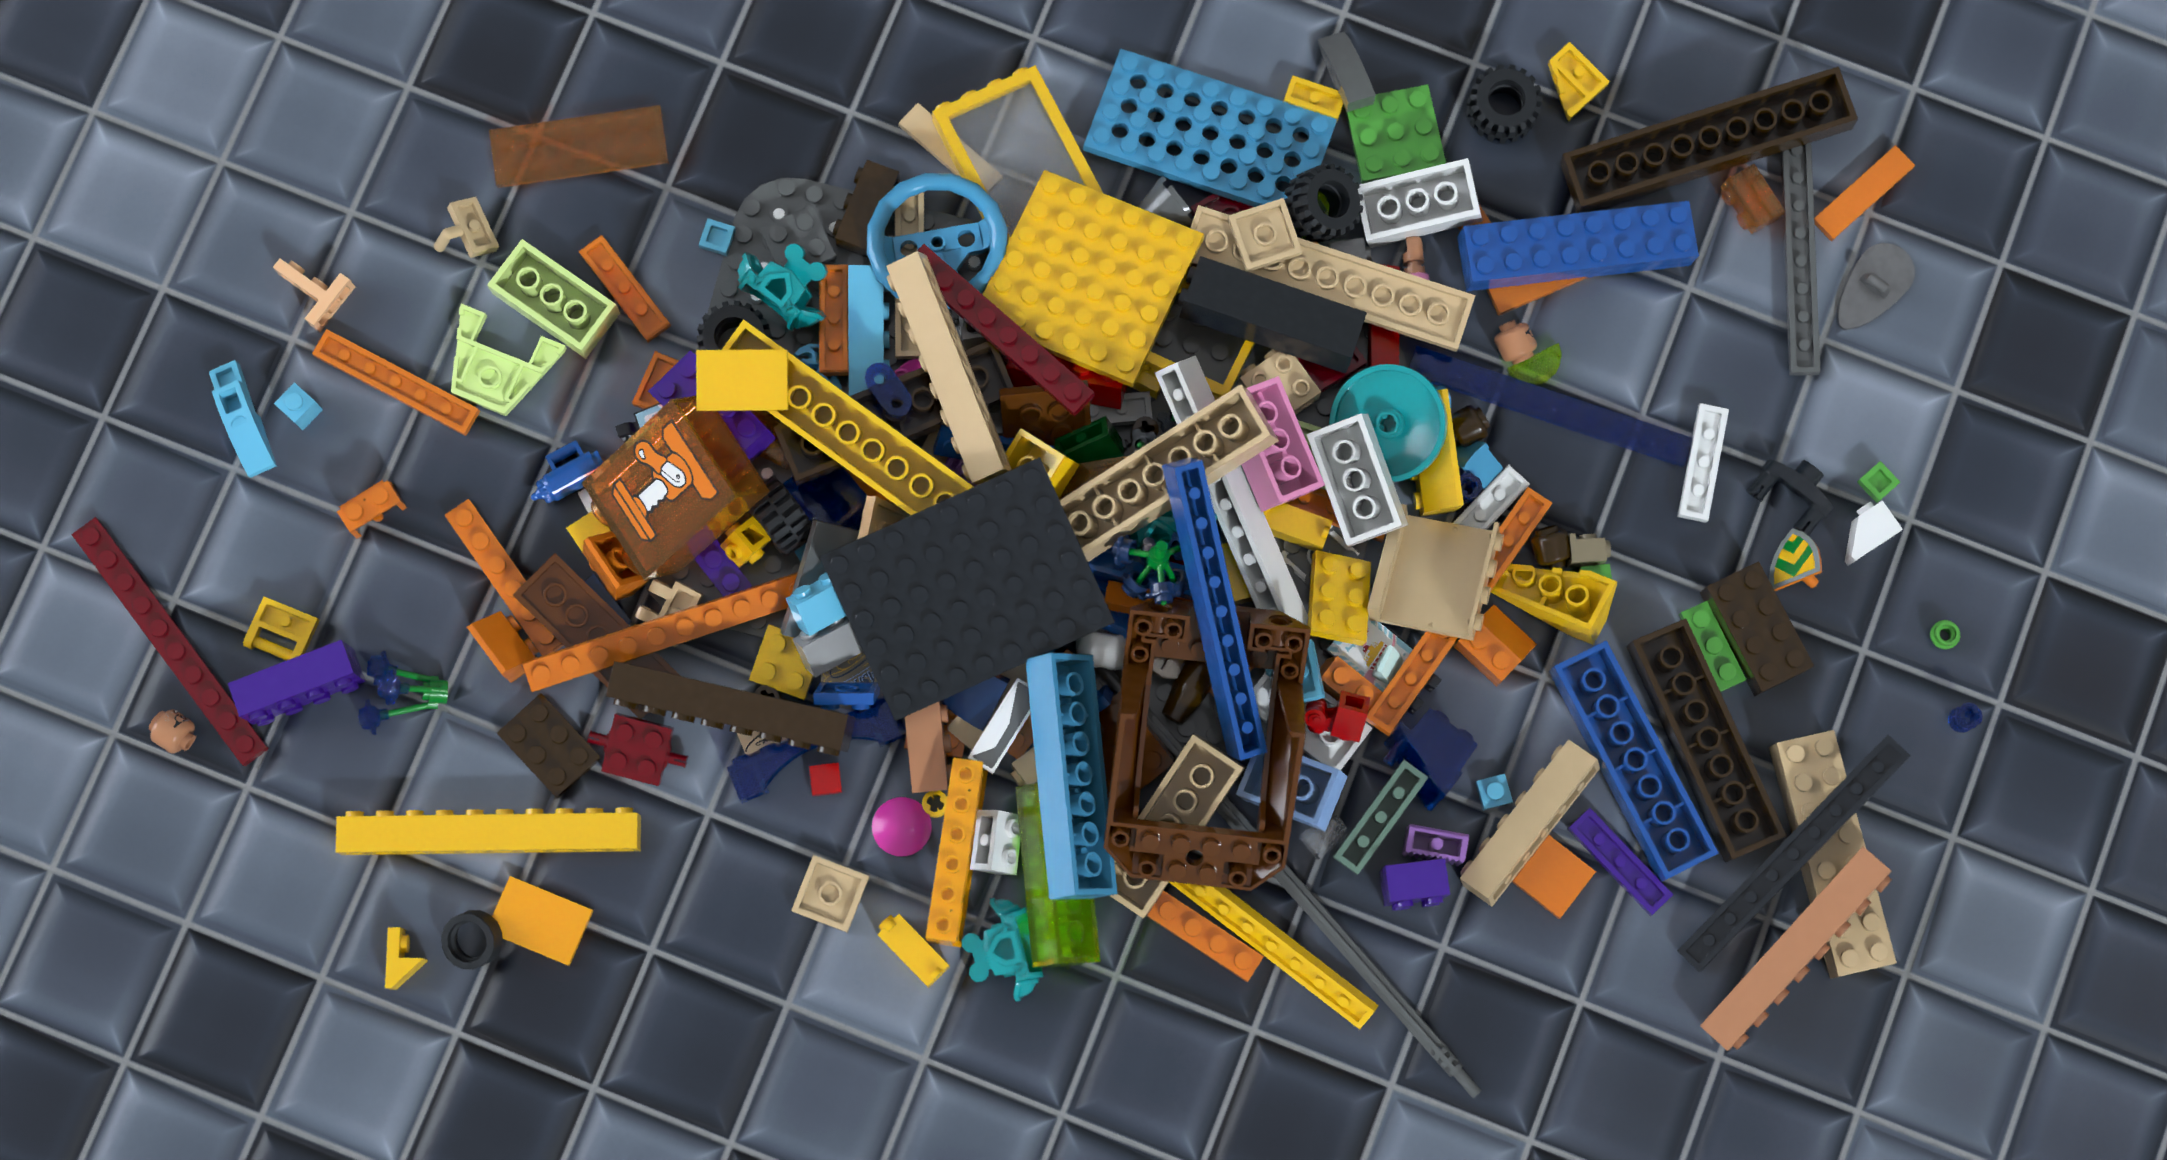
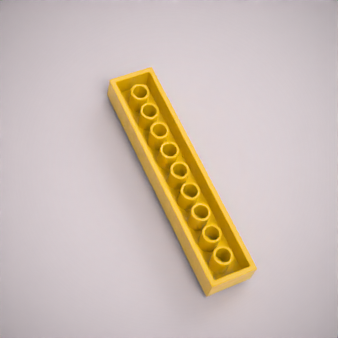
(855, 434)

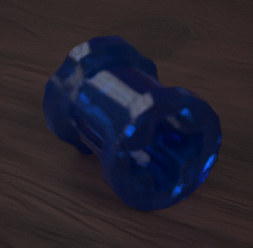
(1471, 482)
(1959, 724)

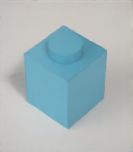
(298, 406)

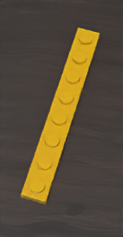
(1282, 951)

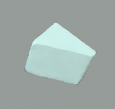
(1387, 665)

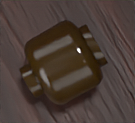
(1469, 425)
(1551, 546)

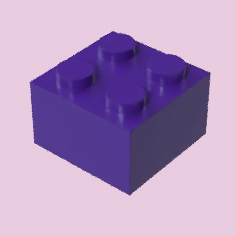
(1414, 883)

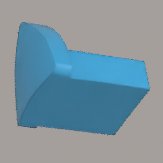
(1479, 461)

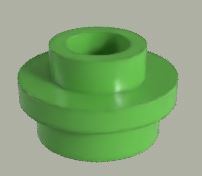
(1952, 630)

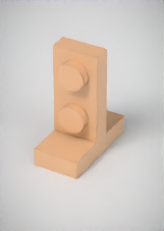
(327, 300)

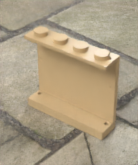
(1435, 577)

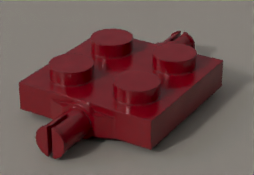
(637, 749)

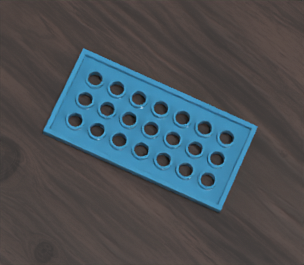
(1201, 118)

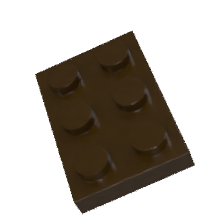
(549, 745)

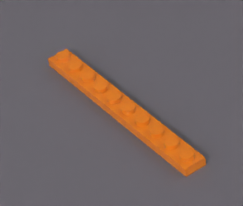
(659, 633)
(1434, 647)

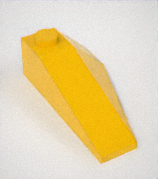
(1564, 599)

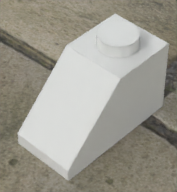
(1870, 530)

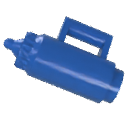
(568, 477)

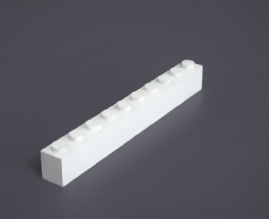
(1235, 504)

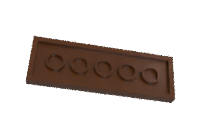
(577, 614)

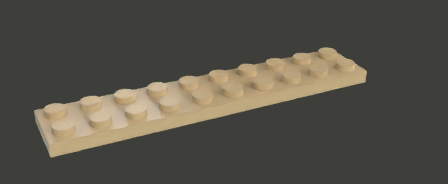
(1387, 295)

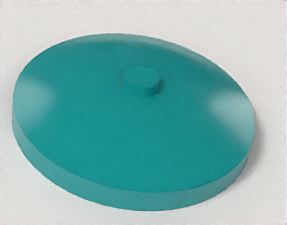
(1404, 414)

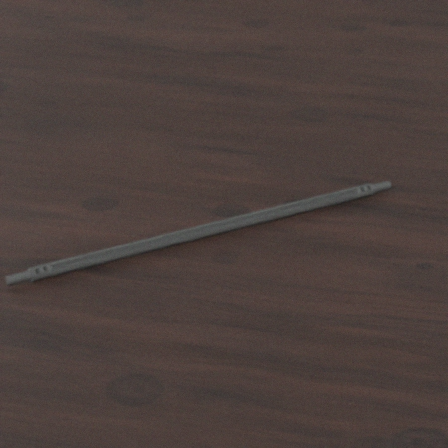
(1329, 925)

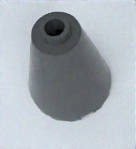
(1166, 203)

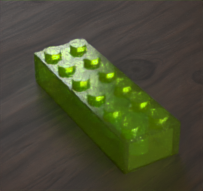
(1060, 929)

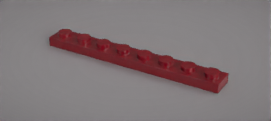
(1009, 337)

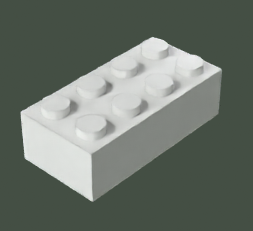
(1419, 203)
(1357, 479)

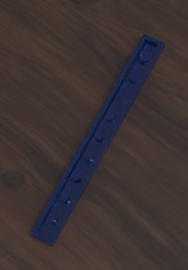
(1551, 406)

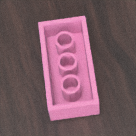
(1288, 466)

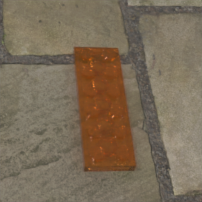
(578, 146)

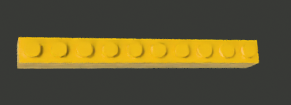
(488, 832)

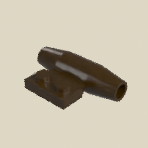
(1189, 687)

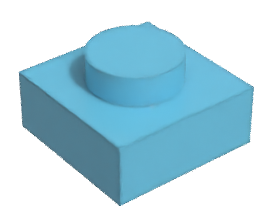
(717, 237)
(1494, 792)

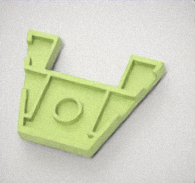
(492, 376)

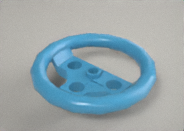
(988, 233)

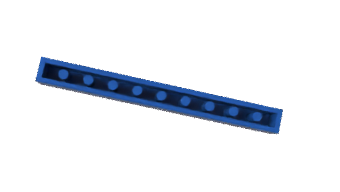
(1214, 608)

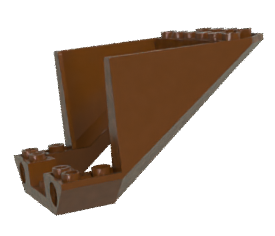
(1229, 855)

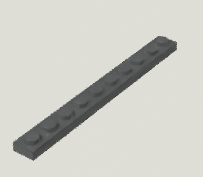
(1800, 261)

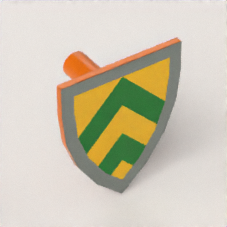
(1795, 561)

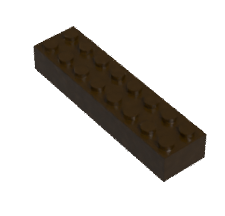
(810, 463)
(730, 706)
(1705, 740)

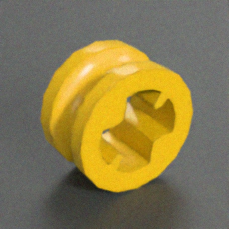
(927, 807)

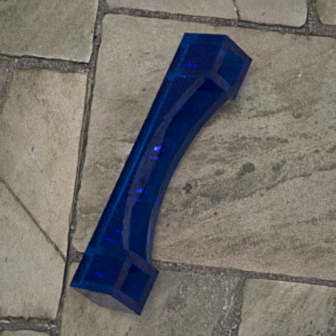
(754, 774)

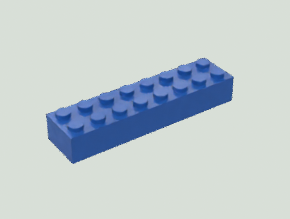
(1577, 245)
(1633, 761)

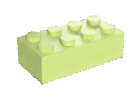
(553, 298)

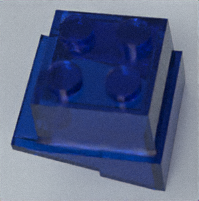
(1435, 750)

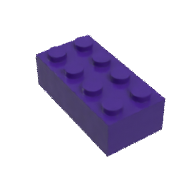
(744, 425)
(297, 683)

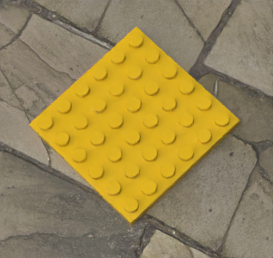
(1092, 276)

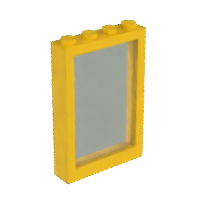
(1008, 139)

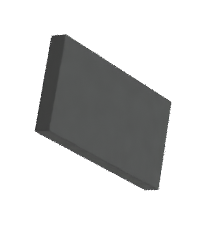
(821, 540)

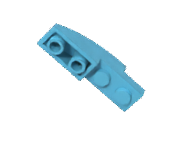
(240, 419)

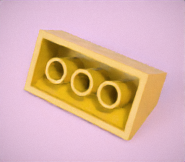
(1440, 484)

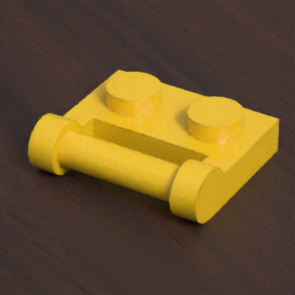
(283, 622)

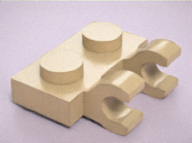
(677, 598)

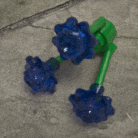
(390, 687)

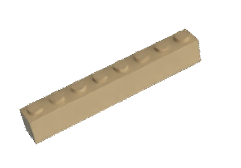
(948, 368)

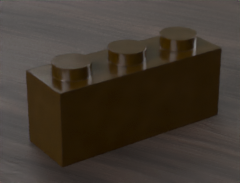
(872, 185)

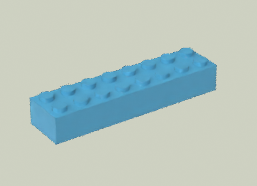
(1070, 775)

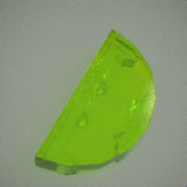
(1539, 367)

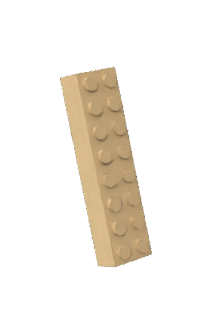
(1136, 489)
(1806, 775)

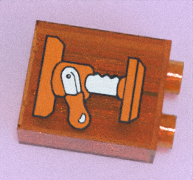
(674, 488)

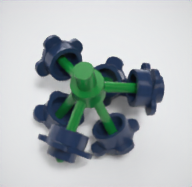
(1153, 557)

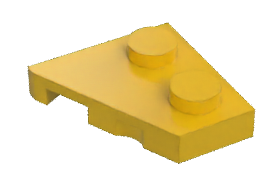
(1575, 79)

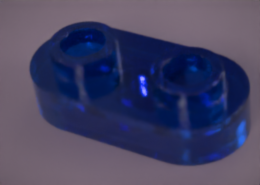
(889, 390)

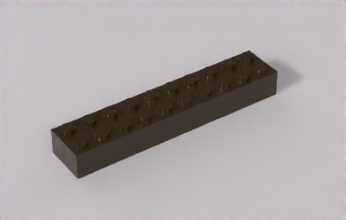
(1708, 140)

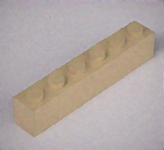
(1529, 822)

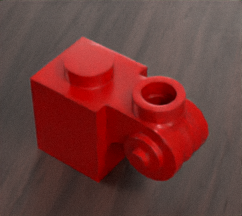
(1343, 720)

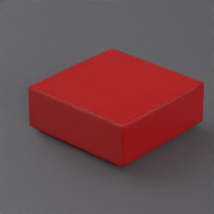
(825, 779)

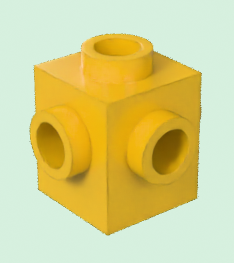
(745, 542)

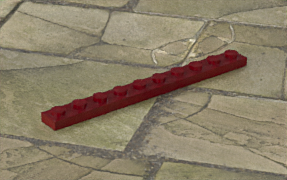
(169, 641)

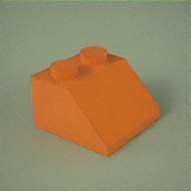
(606, 559)
(503, 644)
(1497, 646)

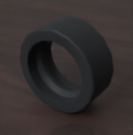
(450, 940)

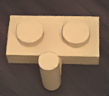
(470, 226)

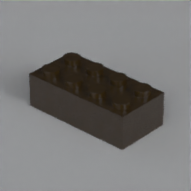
(1757, 628)

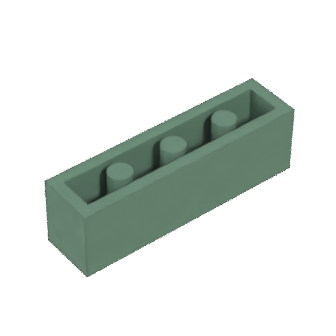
(1380, 817)

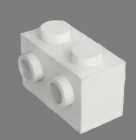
(996, 842)

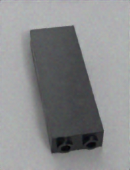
(1271, 314)

